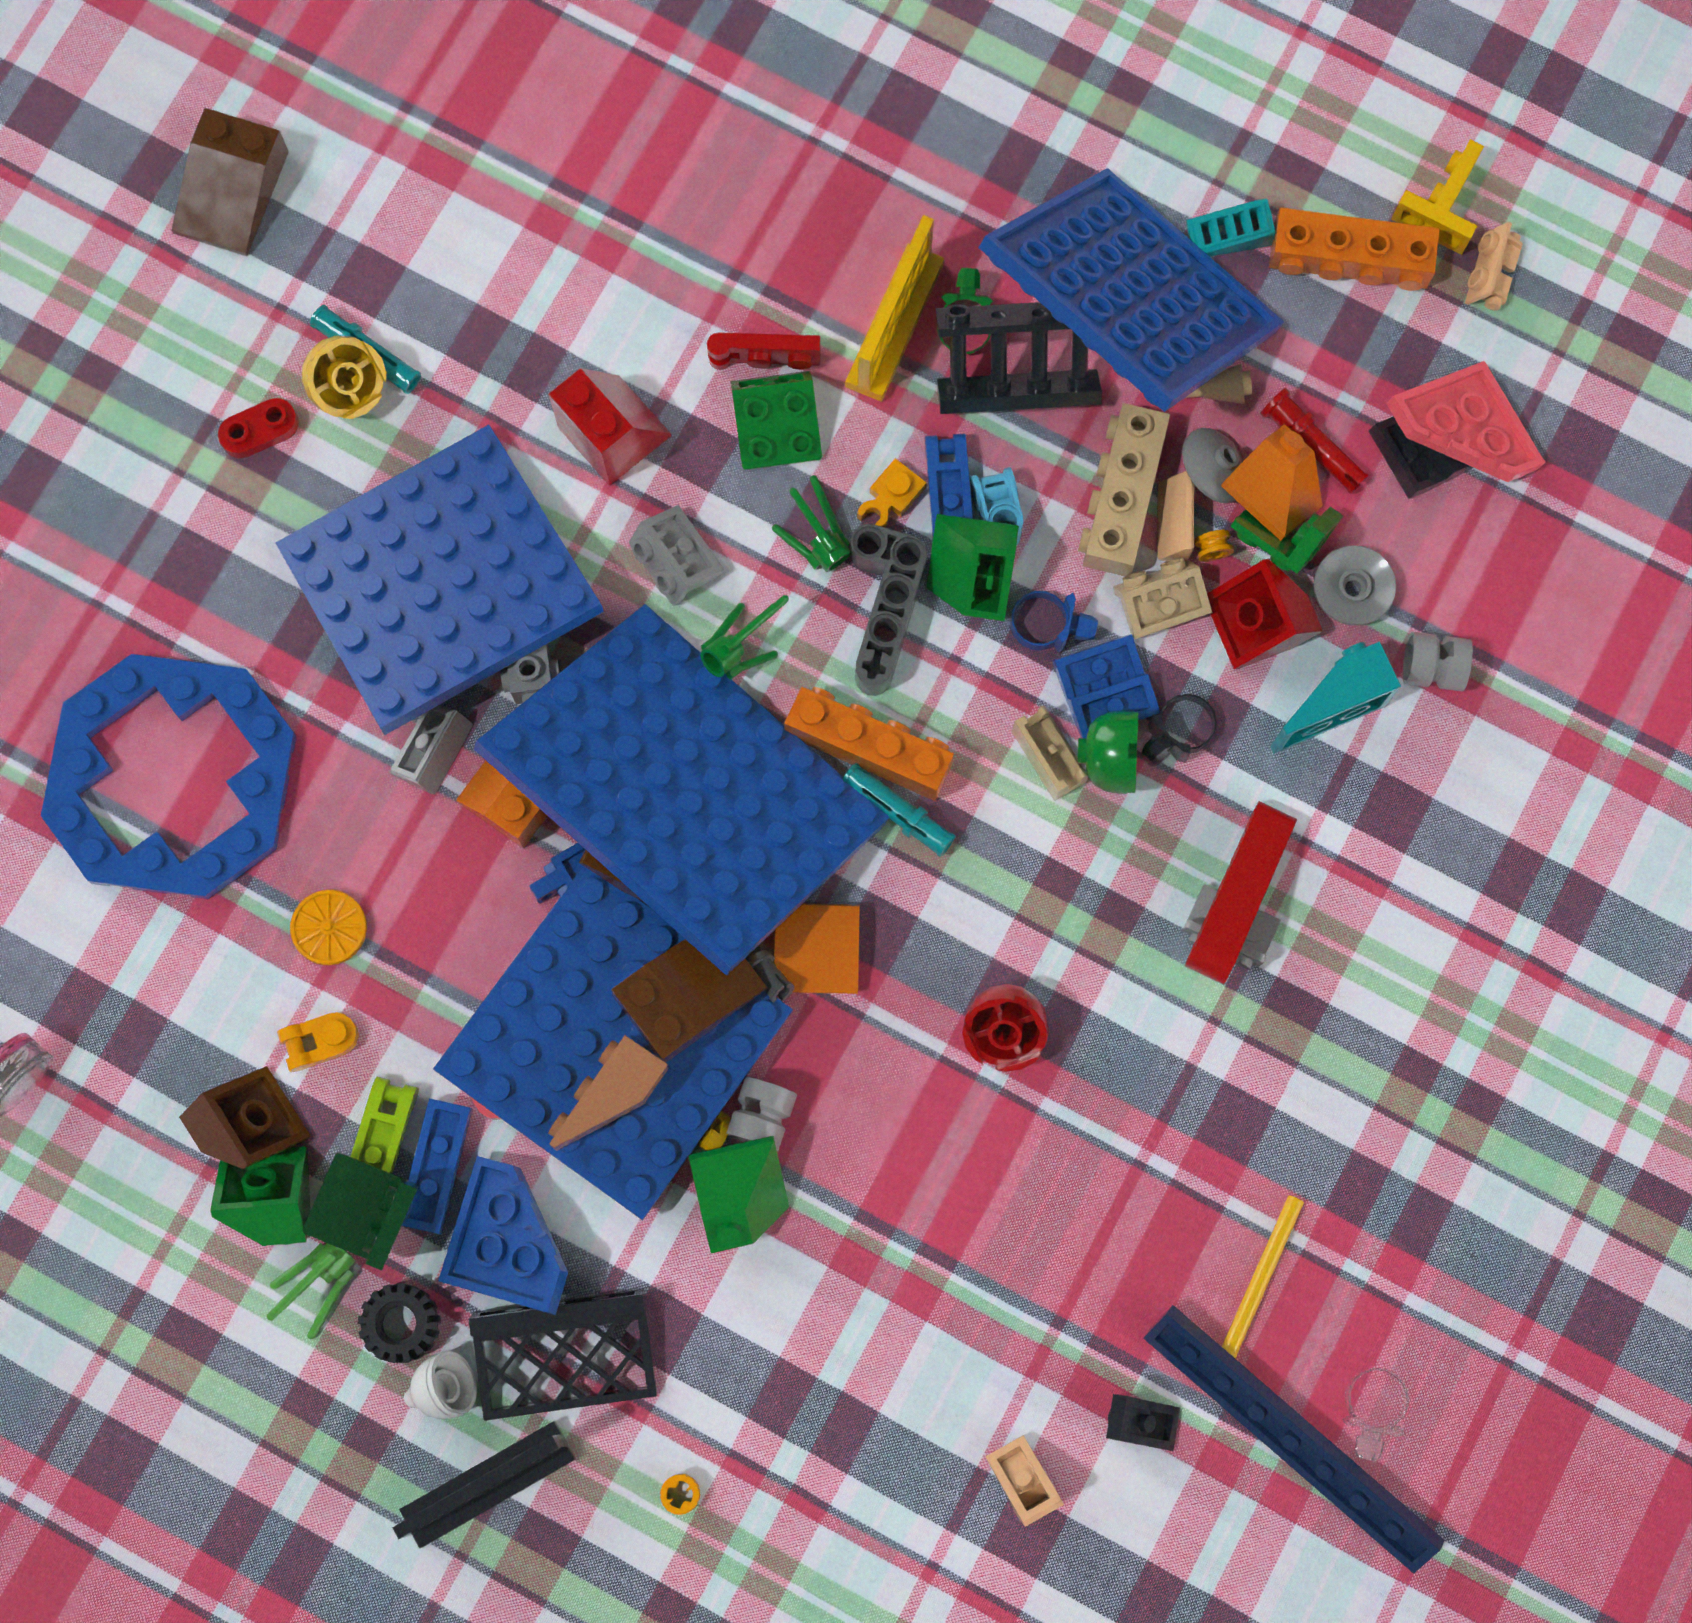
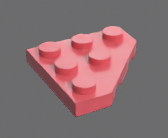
(1468, 421)

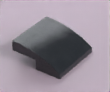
(1412, 463)

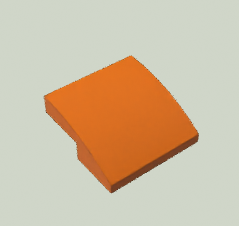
(820, 948)

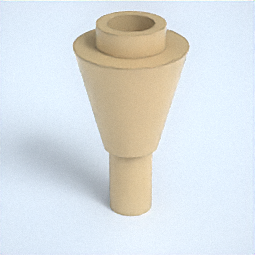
(1228, 386)

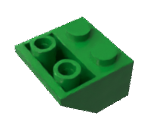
(972, 565)

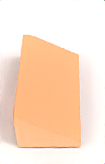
(1175, 518)

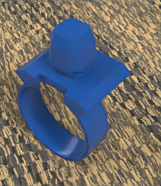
(1081, 626)

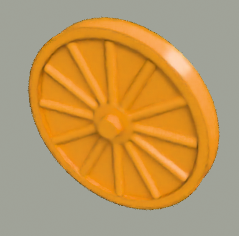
(328, 927)

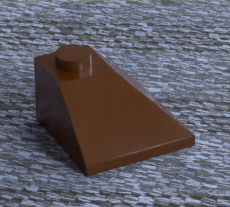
(244, 1120)

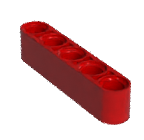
(1240, 893)

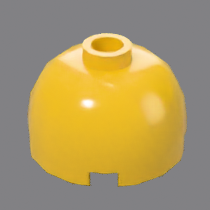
(343, 376)

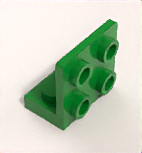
(776, 420)
(1298, 547)

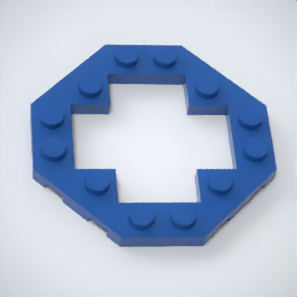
(152, 863)

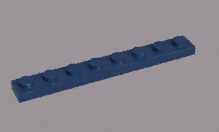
(1294, 1439)

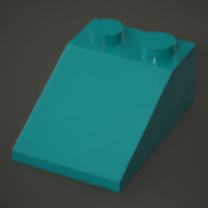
(1353, 688)

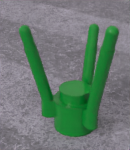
(828, 548)
(723, 654)

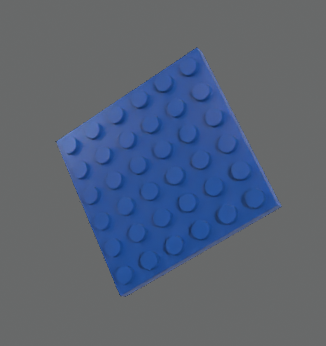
(1132, 287)
(438, 579)
(557, 1016)

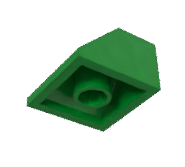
(739, 1192)
(265, 1199)

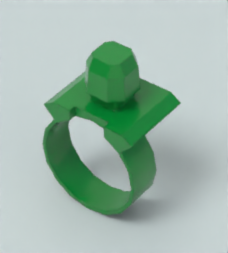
(968, 281)

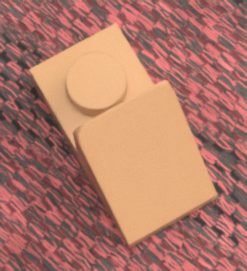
(1024, 1481)

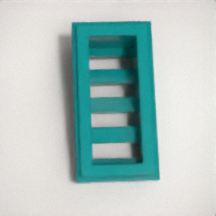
(1228, 217)

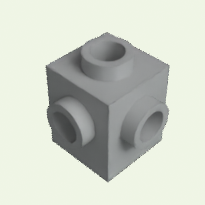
(529, 674)

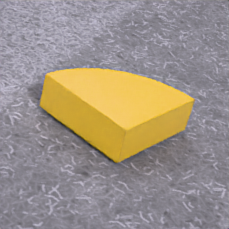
(716, 1133)

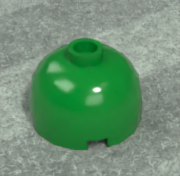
(1111, 751)

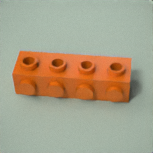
(1354, 249)
(876, 746)

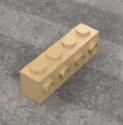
(1125, 489)

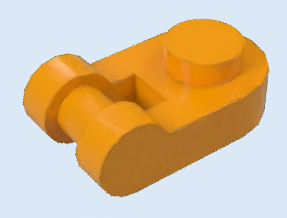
(333, 1034)

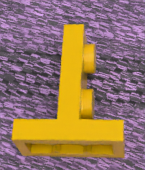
(1435, 212)

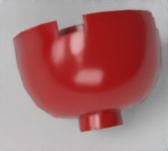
(1005, 1027)

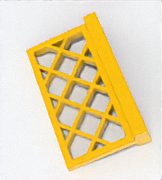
(897, 315)

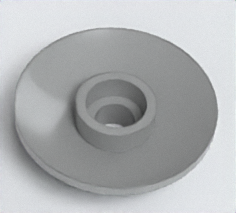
(1210, 461)
(1367, 572)

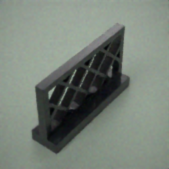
(570, 1315)
(485, 1485)

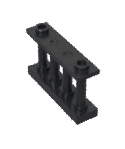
(1004, 390)

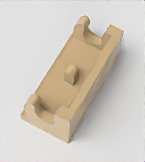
(1049, 753)

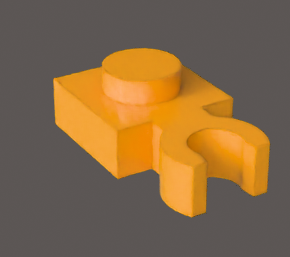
(894, 491)

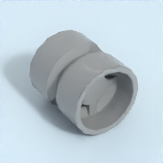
(1437, 661)
(761, 1111)

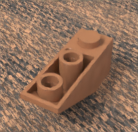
(620, 1087)

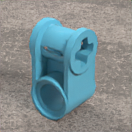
(998, 498)

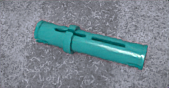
(397, 371)
(900, 811)

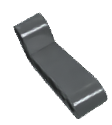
(885, 613)

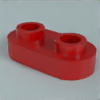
(258, 430)

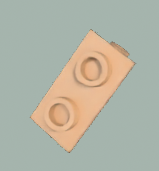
(1497, 251)

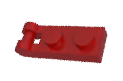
(763, 350)

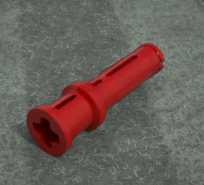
(1327, 453)

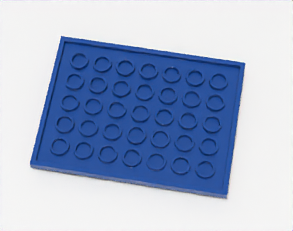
(682, 787)

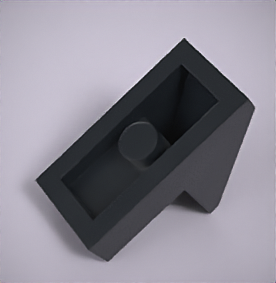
(1142, 1422)

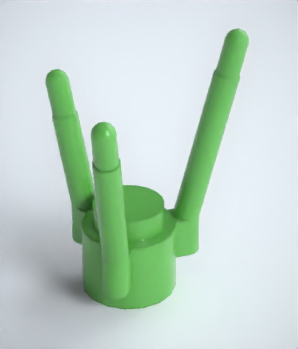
(326, 1262)

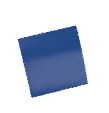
(1105, 681)

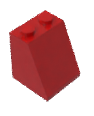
(606, 422)

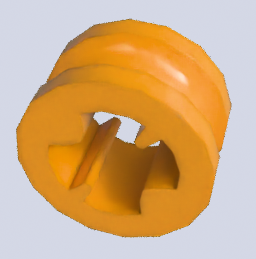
(1214, 545)
(673, 1482)

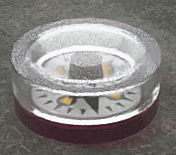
(21, 1069)

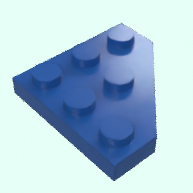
(504, 1242)

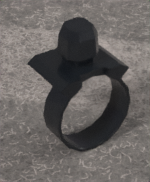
(1158, 747)

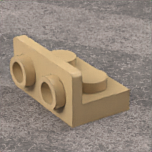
(1163, 597)

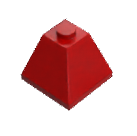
(1261, 614)

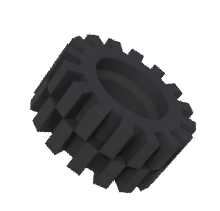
(373, 1316)

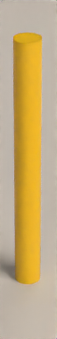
(1262, 1275)

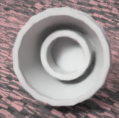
(442, 1386)

